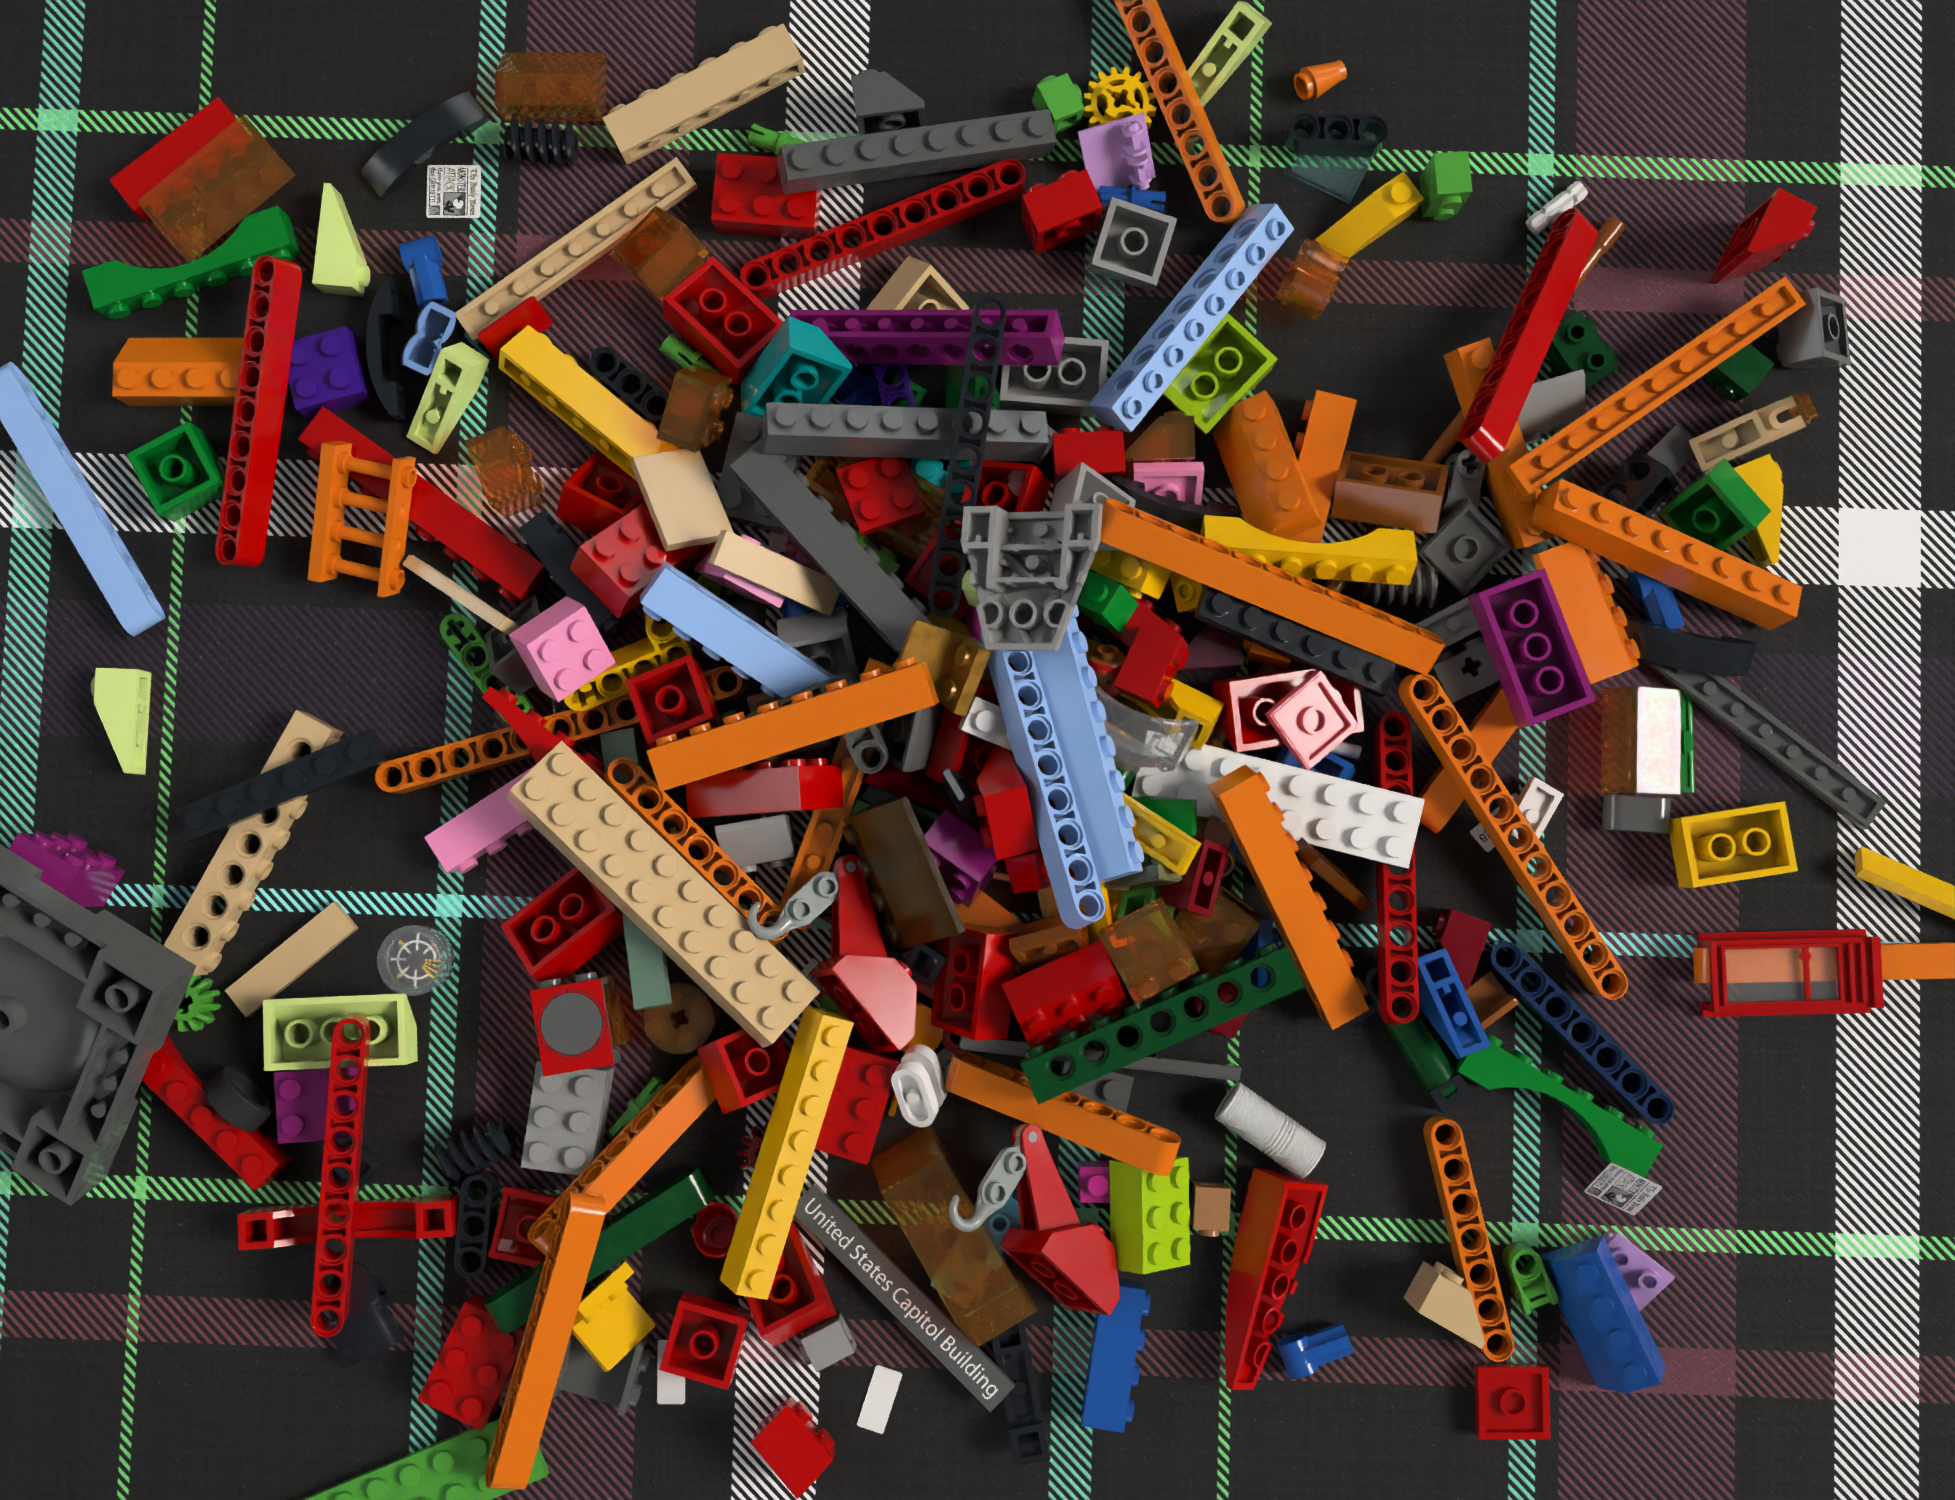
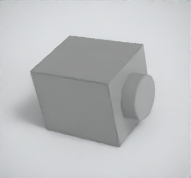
(827, 1343)

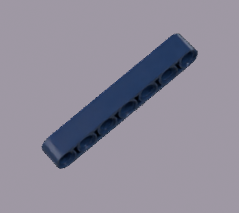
(1593, 1038)

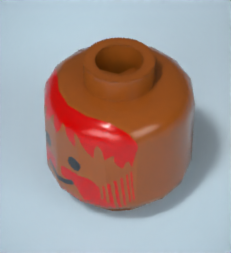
(1106, 664)

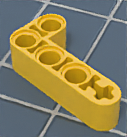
(652, 648)

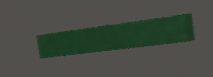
(617, 1240)

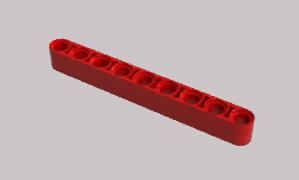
(892, 215)
(1528, 336)
(258, 411)
(1402, 885)
(333, 1190)

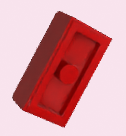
(510, 324)

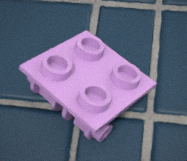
(1118, 153)
(1641, 1273)

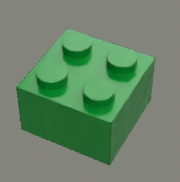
(179, 471)
(1716, 507)

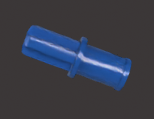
(1132, 195)

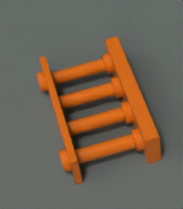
(329, 513)

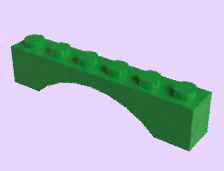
(124, 288)
(1614, 1139)

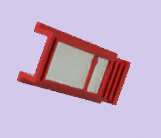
(1793, 972)

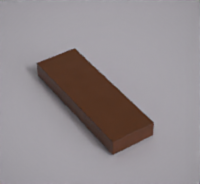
(1333, 876)

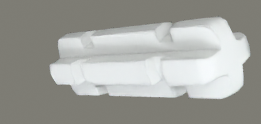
(1553, 209)

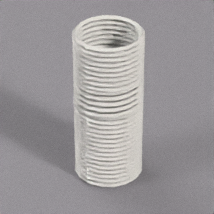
(1261, 1126)

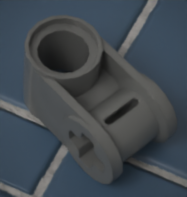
(1462, 480)

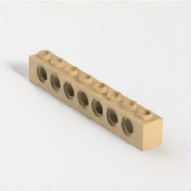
(235, 852)

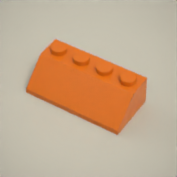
(177, 371)
(1265, 468)
(1589, 610)

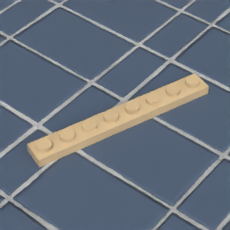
(578, 247)

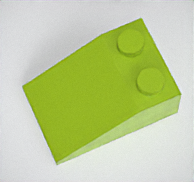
(1220, 374)

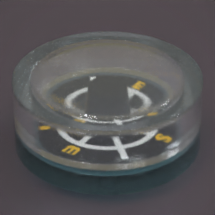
(415, 960)

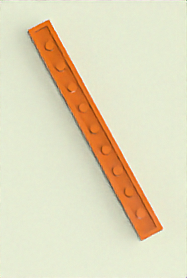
(1654, 387)

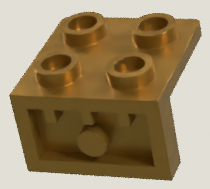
(952, 660)

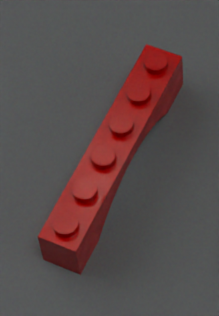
(250, 1154)
(377, 1218)

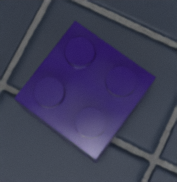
(328, 372)

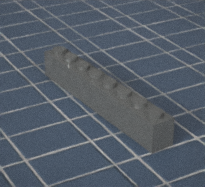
(915, 151)
(898, 432)
(829, 544)

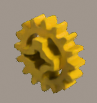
(1113, 91)

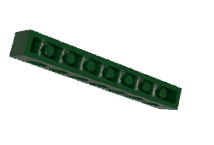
(1281, 980)

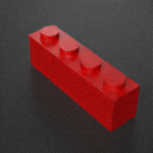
(170, 153)

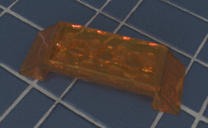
(960, 1264)

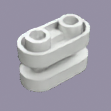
(919, 1085)

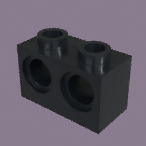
(1640, 495)

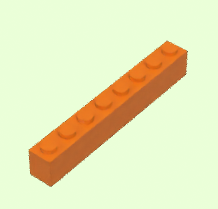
(1320, 458)
(1666, 555)
(794, 725)
(1288, 895)

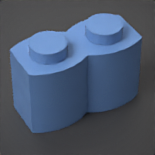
(432, 329)

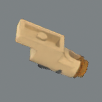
(1753, 430)

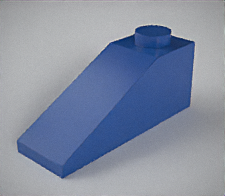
(1448, 1005)

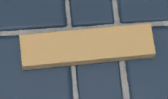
(774, 572)
(460, 595)
(291, 959)

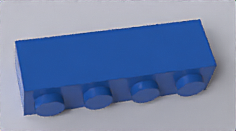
(1112, 1361)

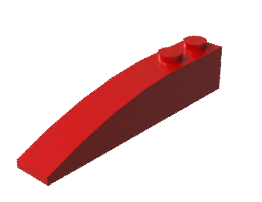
(1270, 1243)

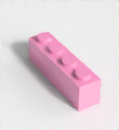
(478, 831)

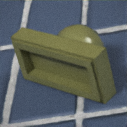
(1153, 875)

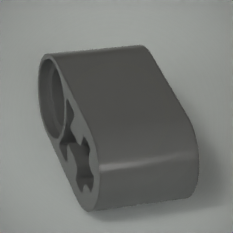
(1636, 814)

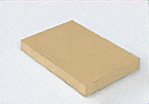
(680, 498)

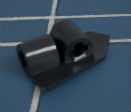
(369, 1323)

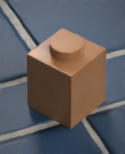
(1210, 1208)

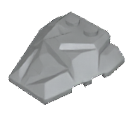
(1029, 571)

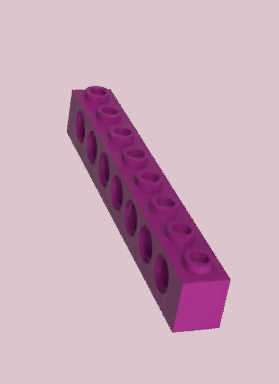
(937, 335)

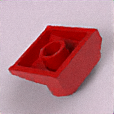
(516, 1216)

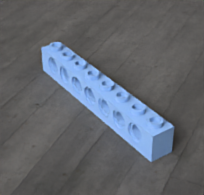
(1191, 317)

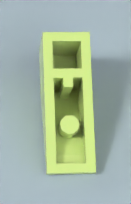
(1227, 49)
(338, 256)
(447, 395)
(123, 707)

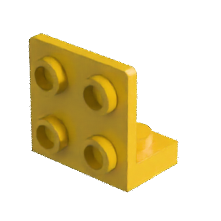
(611, 1319)

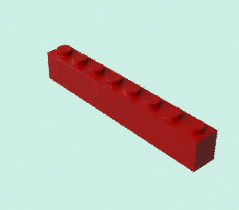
(436, 514)

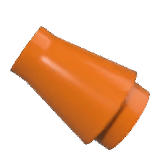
(1318, 79)

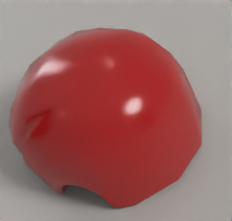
(714, 1229)

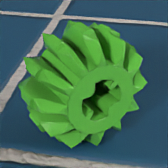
(200, 1009)

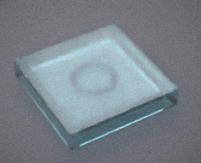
(1333, 173)

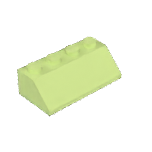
(301, 1030)

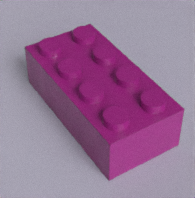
(1531, 649)

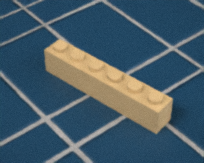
(704, 93)

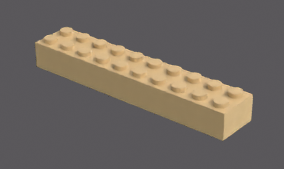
(662, 894)

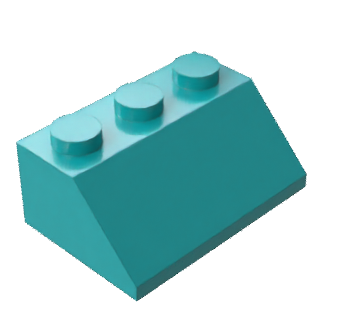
(794, 368)

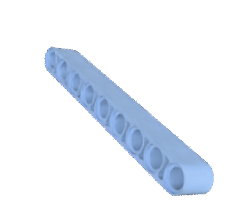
(76, 504)
(1052, 785)

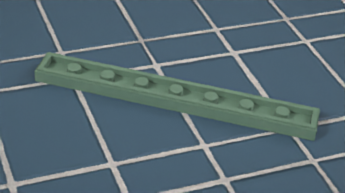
(645, 958)

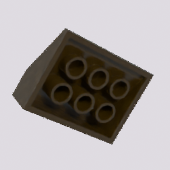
(902, 873)

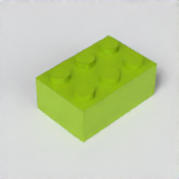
(1150, 1217)

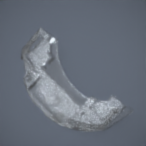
(1145, 739)

